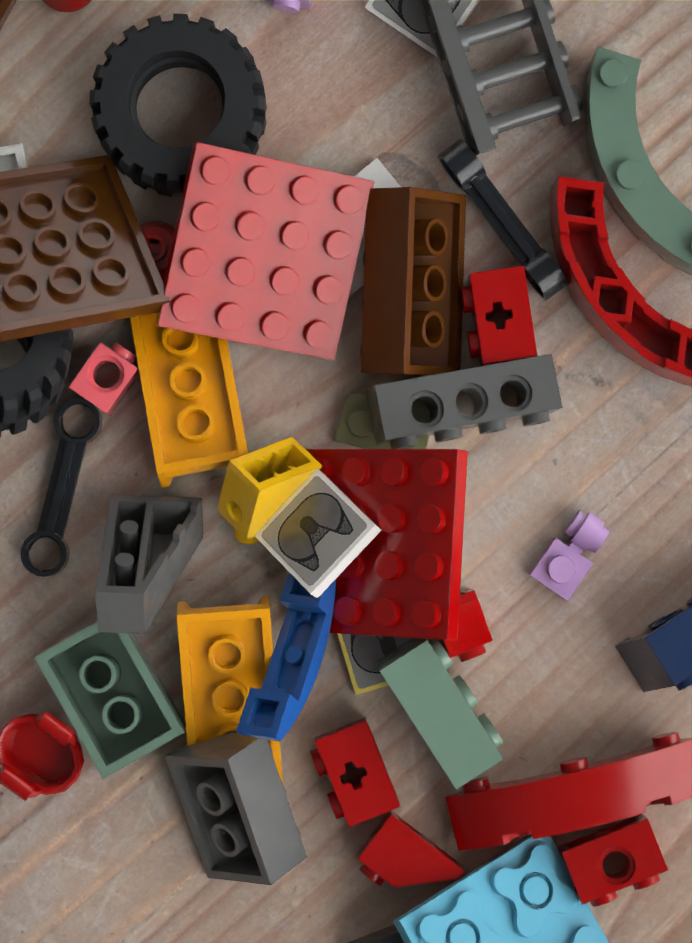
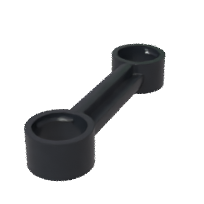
(472, 179)
(61, 487)

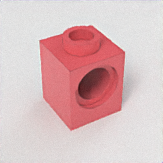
(86, 380)

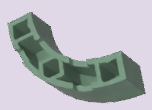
(623, 165)

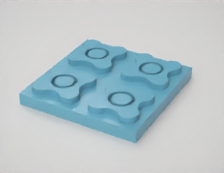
(508, 899)

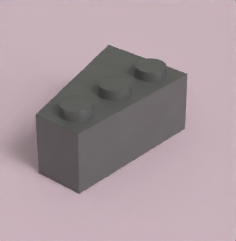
(143, 557)

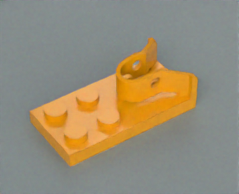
(187, 399)
(220, 660)

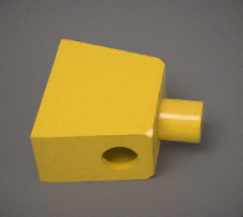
(260, 485)

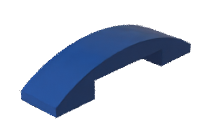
(293, 664)

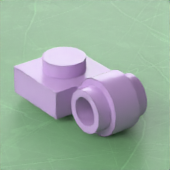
(561, 565)

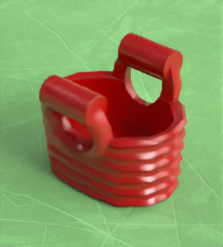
(39, 755)

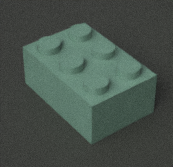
(111, 696)
(441, 709)

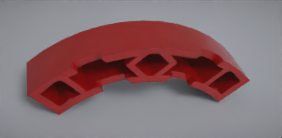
(604, 289)
(573, 797)

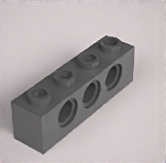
(531, 379)

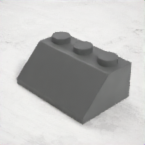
(237, 808)

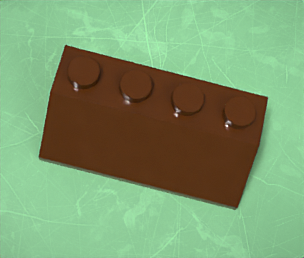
(413, 281)

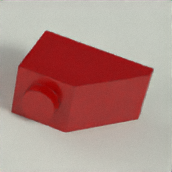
(472, 629)
(405, 856)

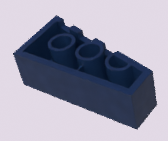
(663, 655)

